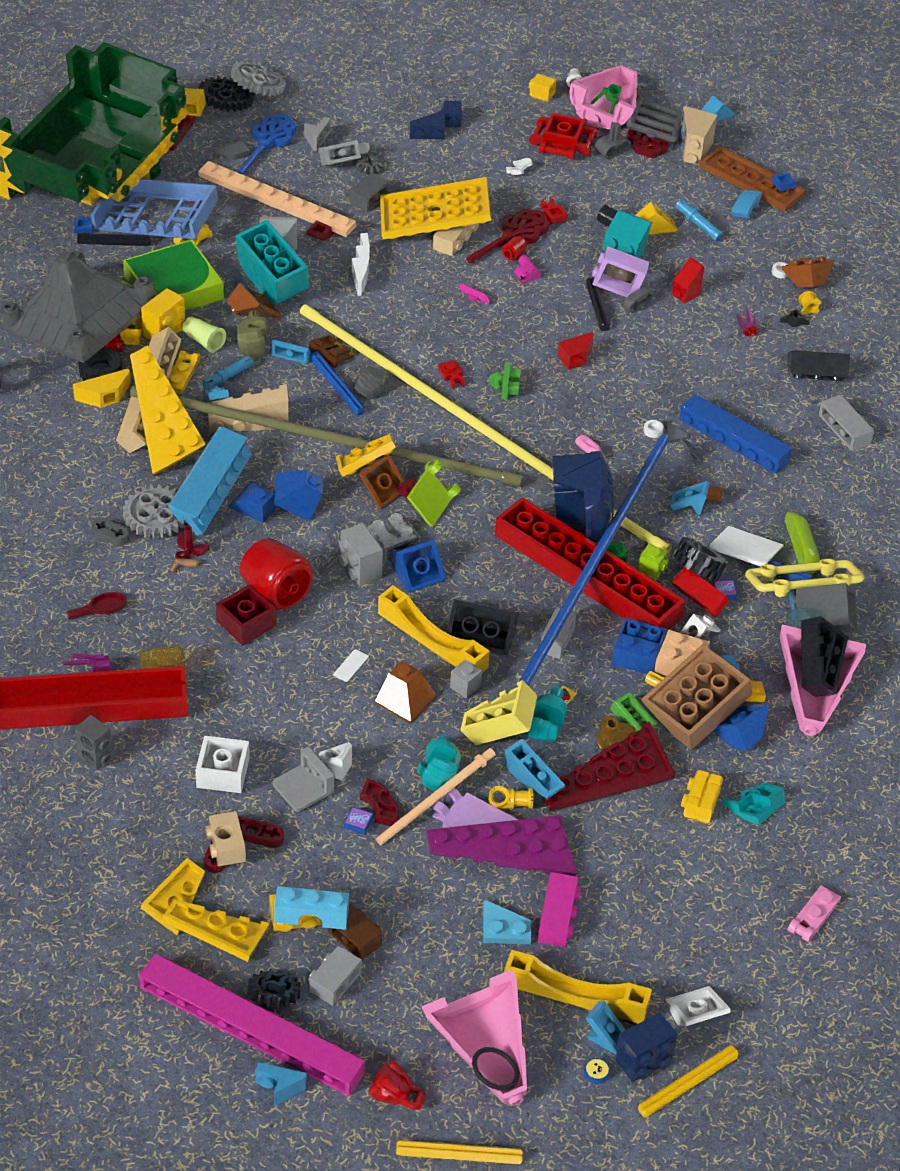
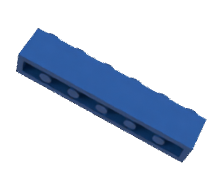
(735, 433)

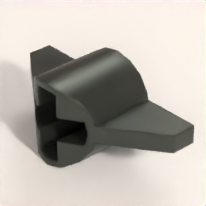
(794, 319)

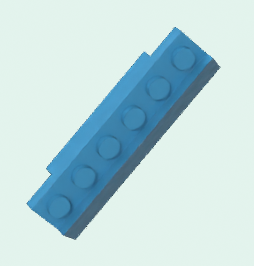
(210, 479)

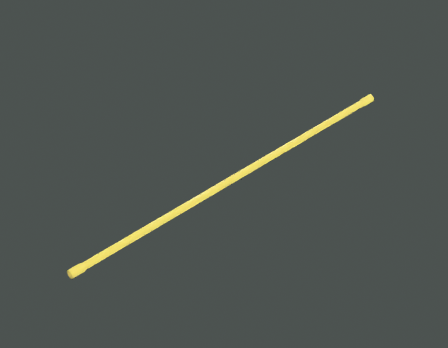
(316, 317)

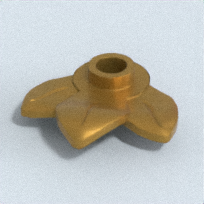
(611, 735)

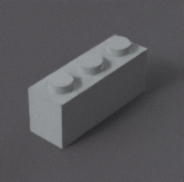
(846, 422)

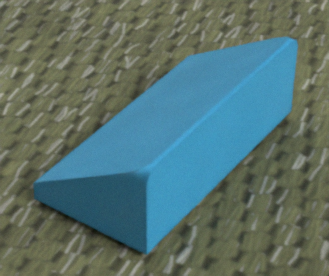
(290, 351)

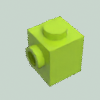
(653, 561)

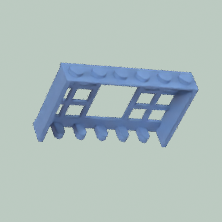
(163, 190)

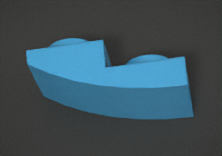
(745, 203)
(215, 393)

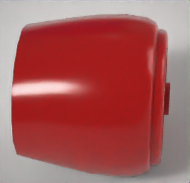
(277, 572)

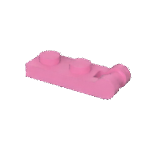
(814, 913)

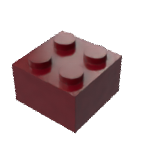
(246, 614)

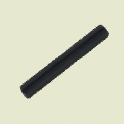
(113, 239)
(598, 305)

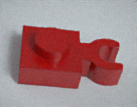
(554, 213)
(453, 372)

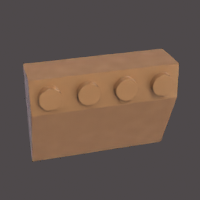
(698, 696)

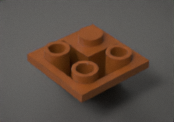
(808, 271)

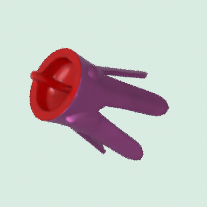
(749, 328)

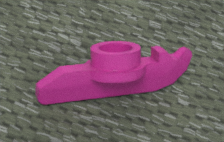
(473, 294)

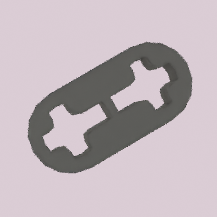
(638, 299)
(108, 530)

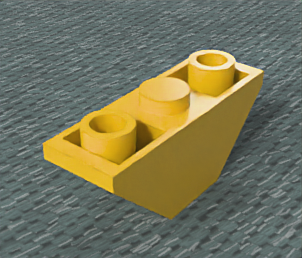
(103, 389)

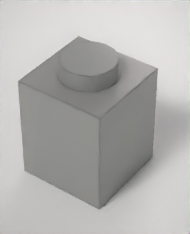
(466, 679)

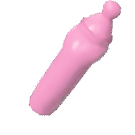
(587, 444)

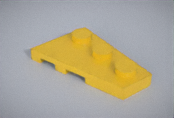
(359, 457)

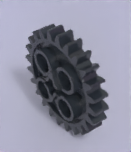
(226, 94)

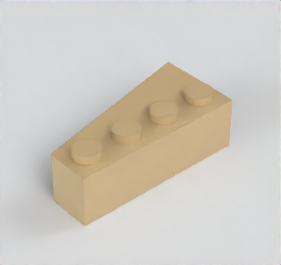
(268, 403)

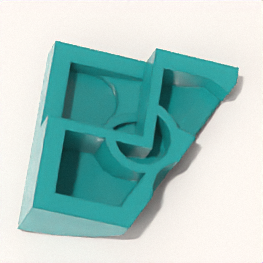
(757, 803)

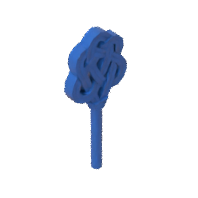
(280, 134)

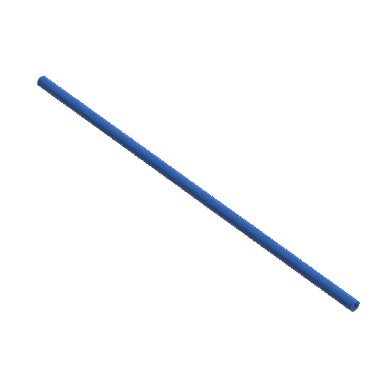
(593, 561)

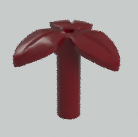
(185, 542)

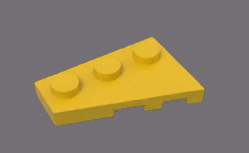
(179, 885)

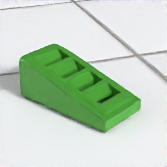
(622, 713)

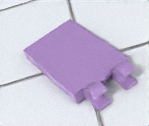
(467, 811)

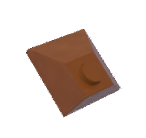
(246, 299)
(382, 480)
(405, 692)

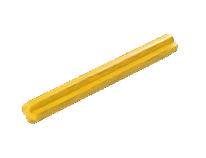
(687, 1081)
(459, 1152)

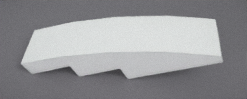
(360, 264)

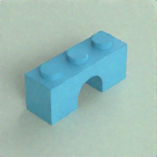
(297, 902)

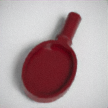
(101, 604)

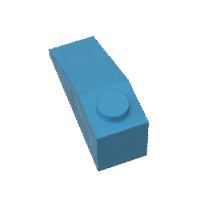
(531, 769)

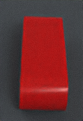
(700, 592)

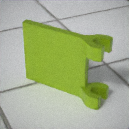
(430, 495)

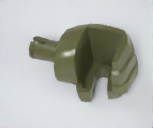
(252, 334)

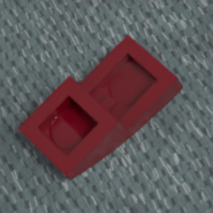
(320, 231)

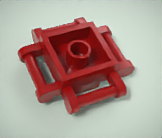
(563, 134)

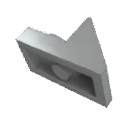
(317, 134)

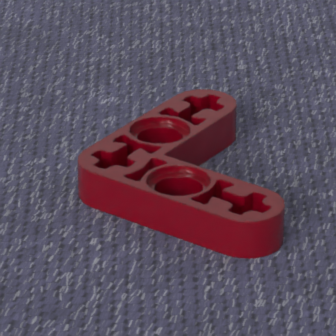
(246, 823)

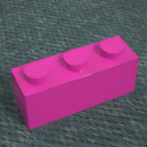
(559, 909)

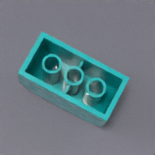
(271, 263)

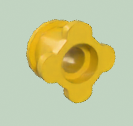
(809, 302)

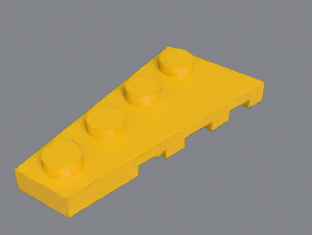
(225, 932)

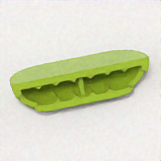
(802, 539)

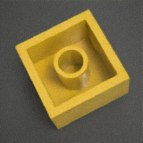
(162, 312)

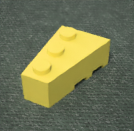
(501, 717)

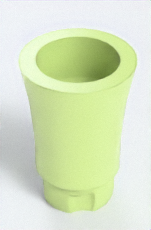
(204, 333)

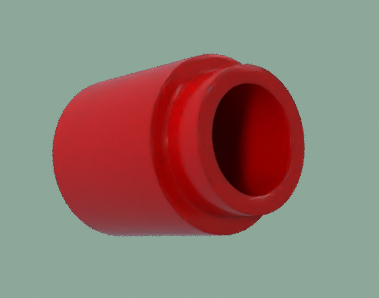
(514, 248)

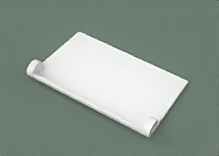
(745, 546)

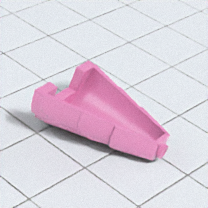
(587, 88)
(814, 711)
(483, 1021)

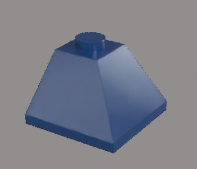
(298, 492)
(255, 502)
(743, 726)

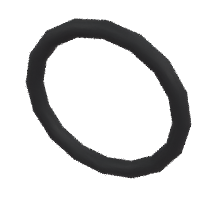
(504, 1055)

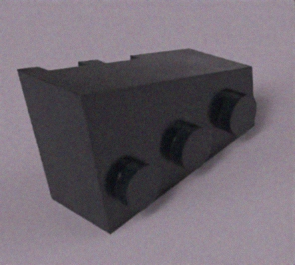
(821, 655)

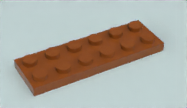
(749, 176)

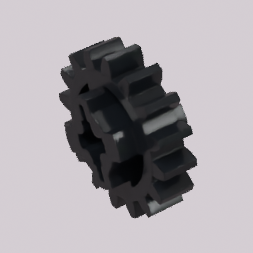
(274, 988)

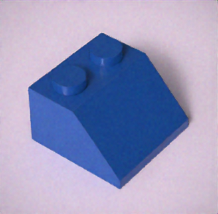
(418, 565)

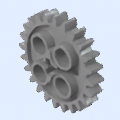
(258, 78)
(150, 512)

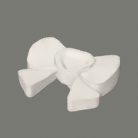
(520, 165)

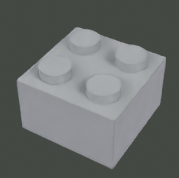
(360, 554)

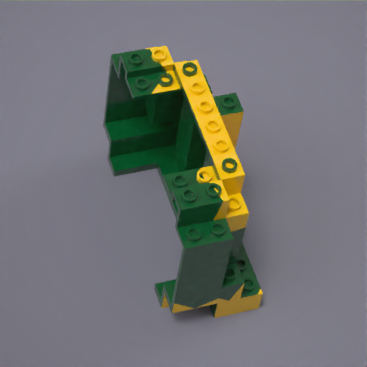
(98, 130)

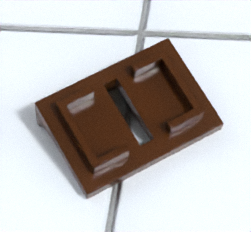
(330, 350)

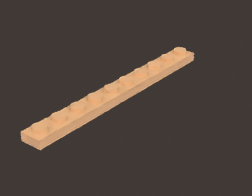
(276, 198)

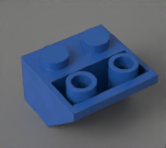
(638, 646)

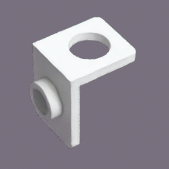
(702, 623)

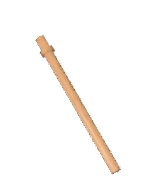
(480, 761)

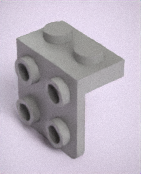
(306, 782)

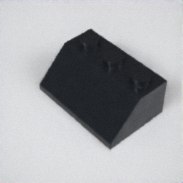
(818, 365)
(484, 624)

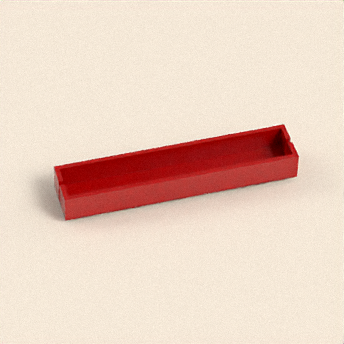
(103, 694)

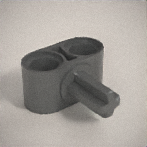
(613, 144)

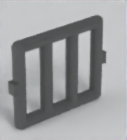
(655, 124)

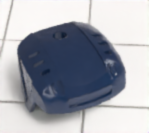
(584, 492)

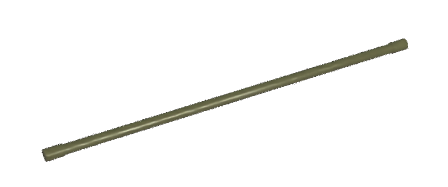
(504, 477)

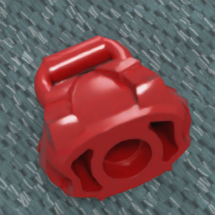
(394, 1087)

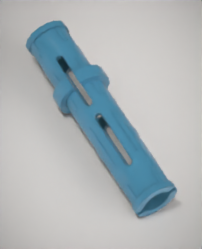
(693, 215)
(221, 376)

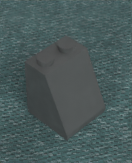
(832, 602)

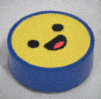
(597, 1071)

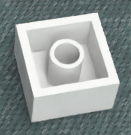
(222, 764)

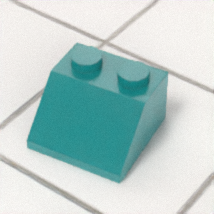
(627, 234)

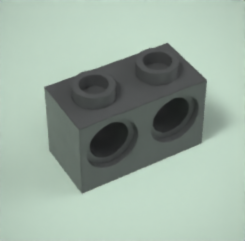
(94, 742)

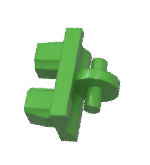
(508, 381)

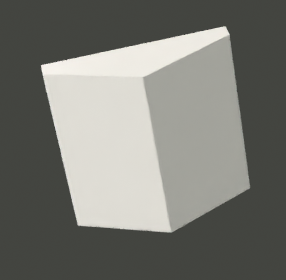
(696, 1006)

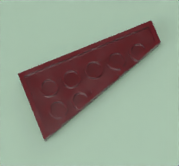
(617, 769)

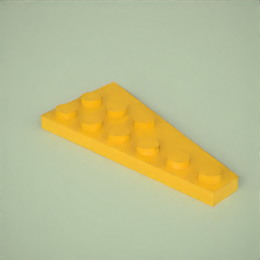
(166, 423)

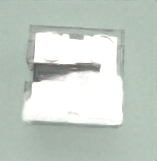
(393, 533)

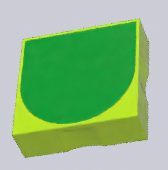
(179, 269)

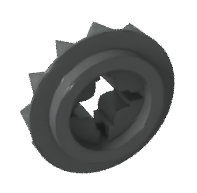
(364, 167)

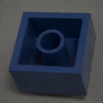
(646, 1047)

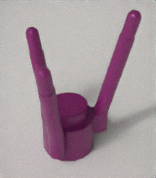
(97, 662)

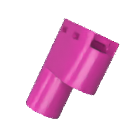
(527, 270)

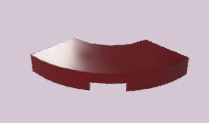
(381, 801)

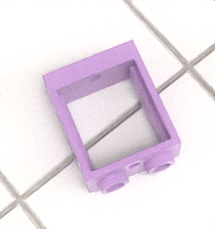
(625, 262)

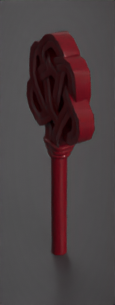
(647, 146)
(531, 226)

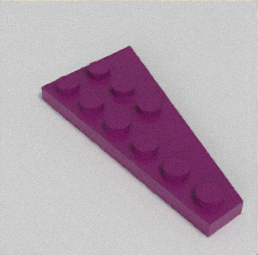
(511, 844)

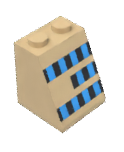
(696, 134)

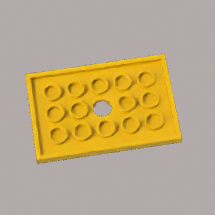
(412, 213)

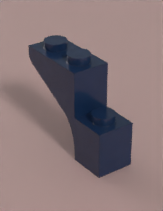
(434, 125)

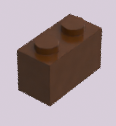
(360, 936)

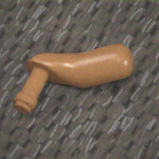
(184, 562)

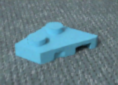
(504, 926)

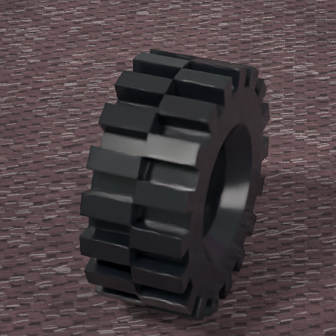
(699, 559)

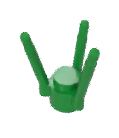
(611, 93)

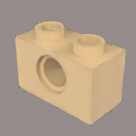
(227, 839)

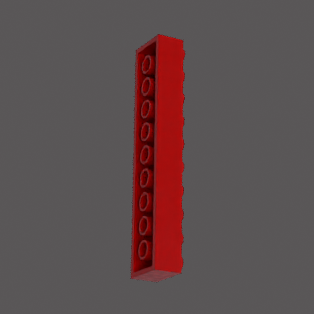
(566, 554)

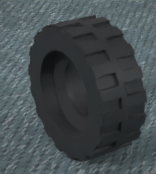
(104, 355)

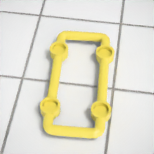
(782, 587)

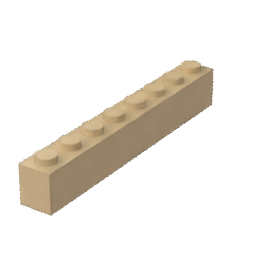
(164, 349)

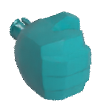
(548, 716)
(440, 763)

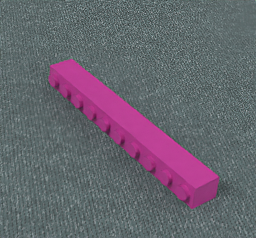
(252, 1024)

